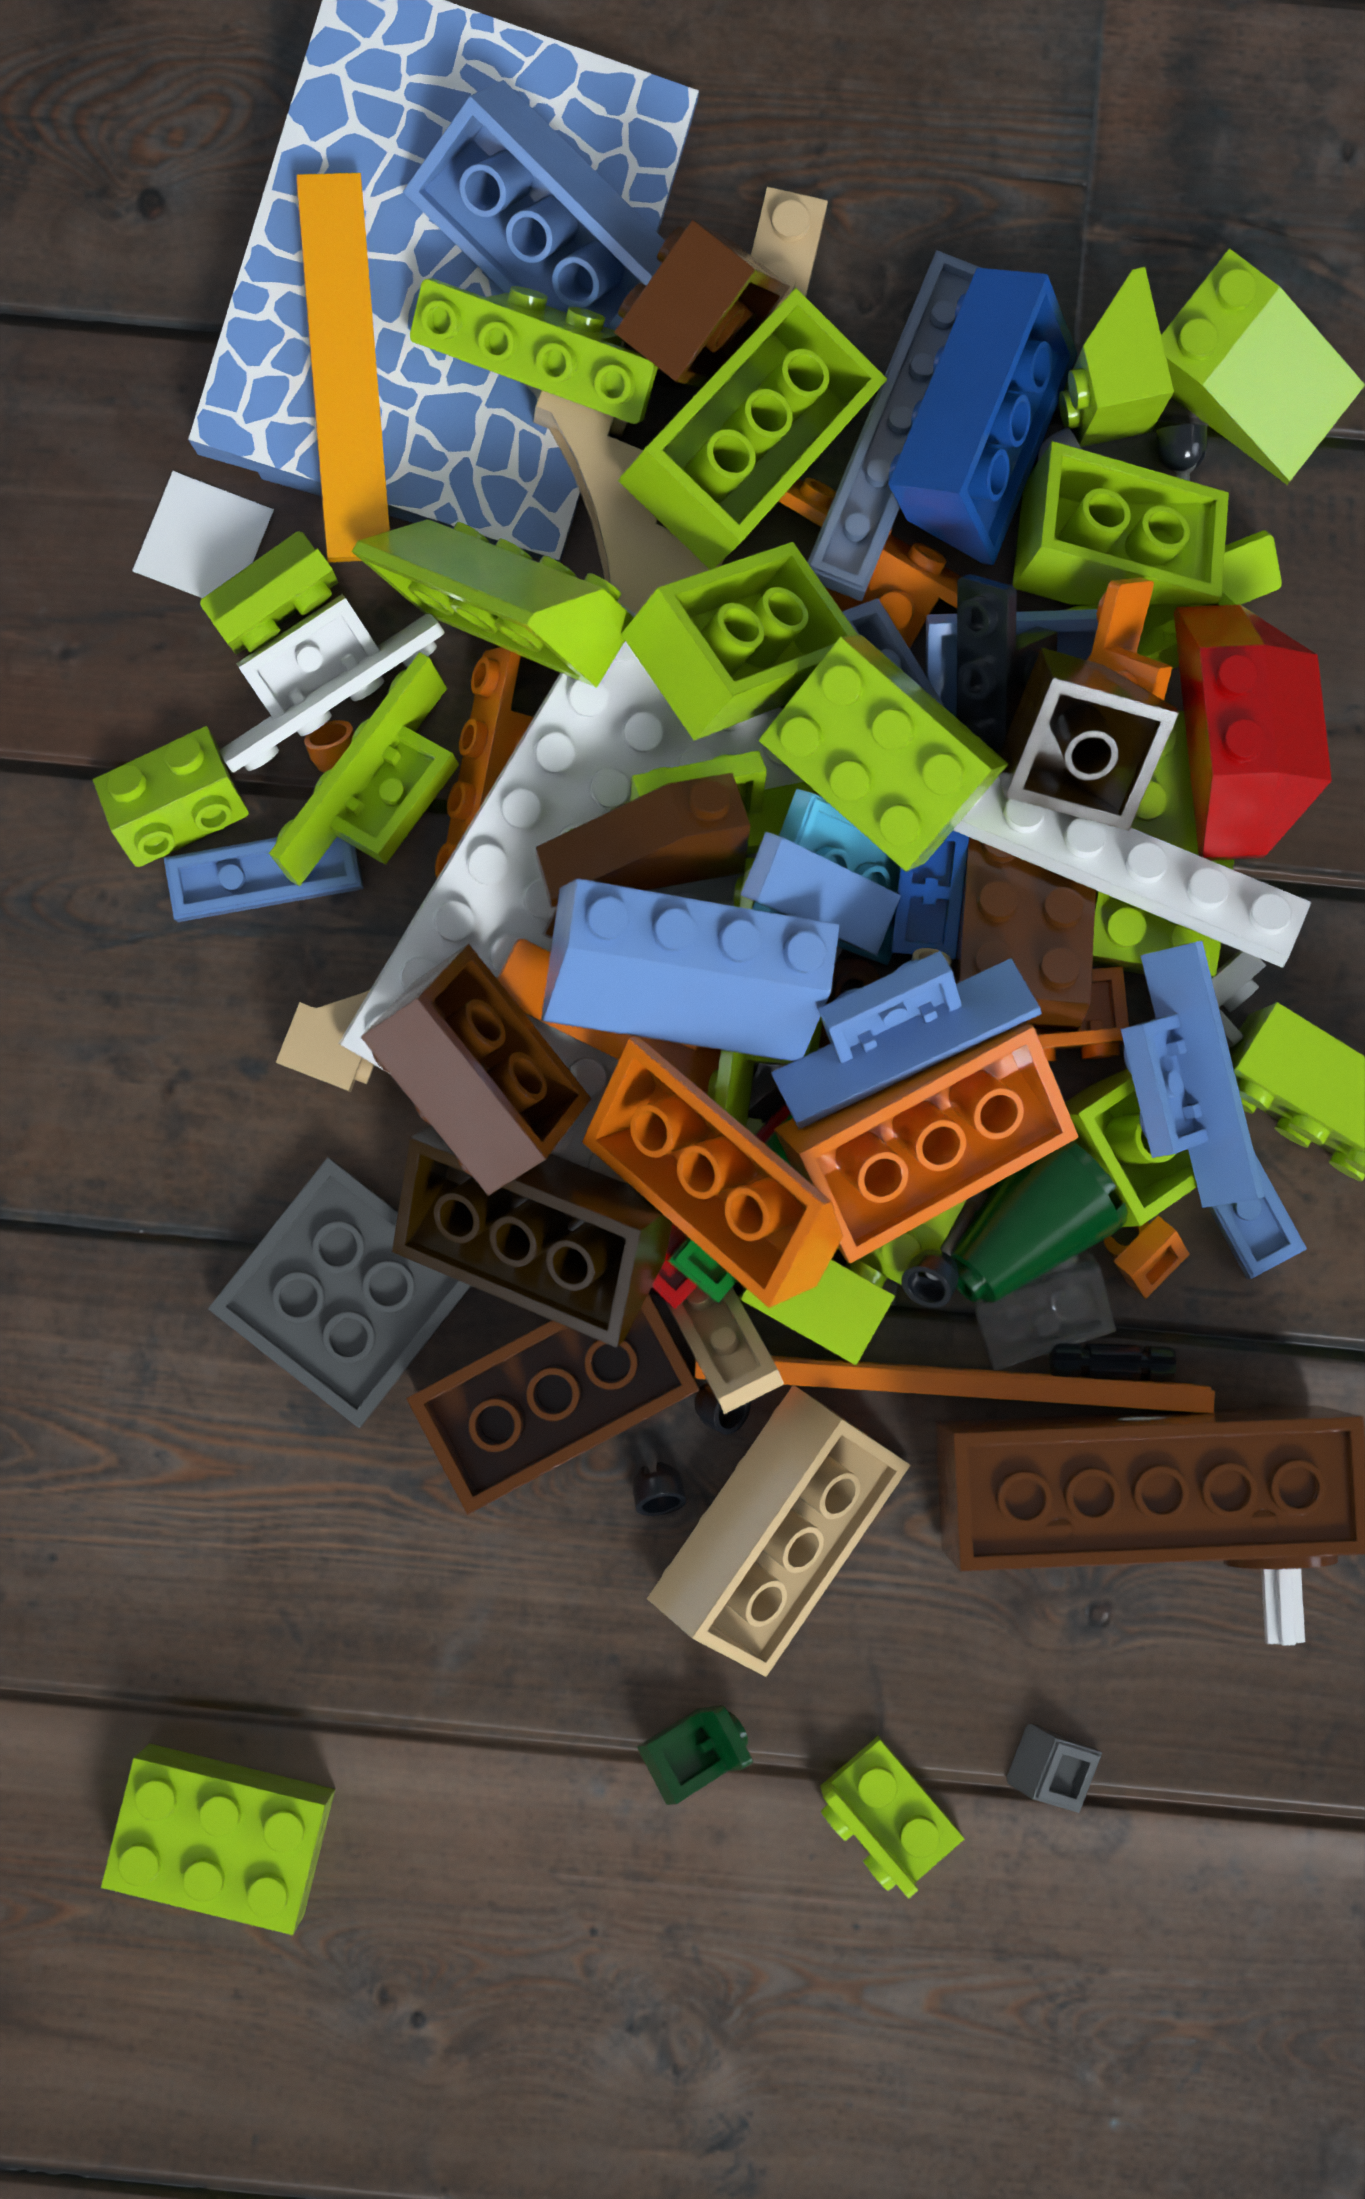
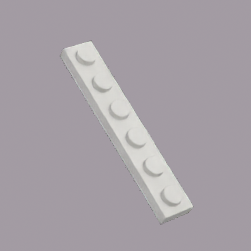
(1143, 874)

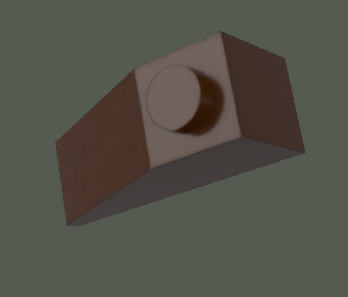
(655, 841)

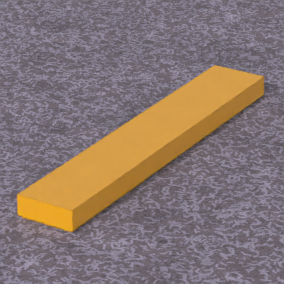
(342, 360)

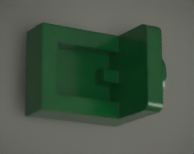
(695, 1752)

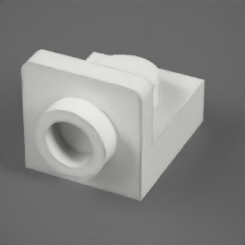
(1233, 986)

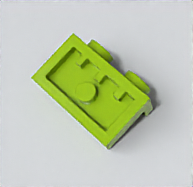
(889, 1816)

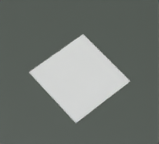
(201, 536)

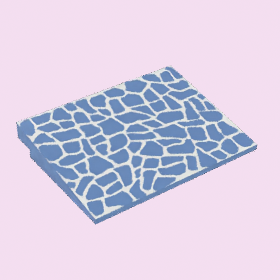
(375, 103)

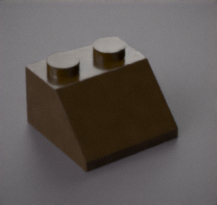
(1084, 740)

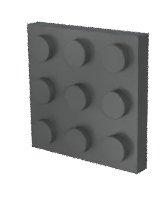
(335, 1298)

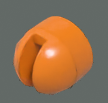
(328, 743)

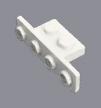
(316, 669)

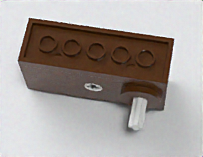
(1159, 1488)

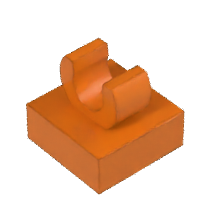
(1149, 1257)

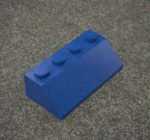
(984, 412)

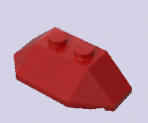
(1249, 729)

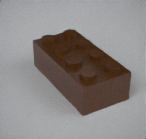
(547, 1402)

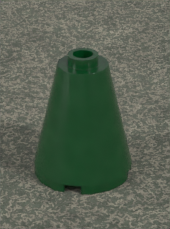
(1036, 1223)

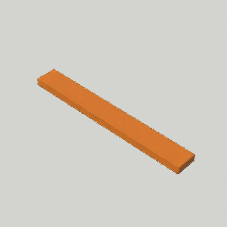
(992, 1384)

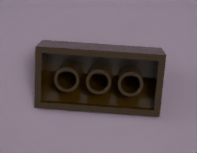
(546, 1241)

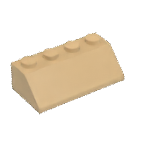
(777, 1532)

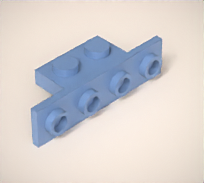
(900, 1030)
(1189, 1079)

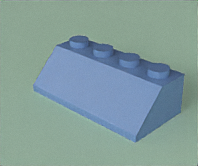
(533, 208)
(687, 970)

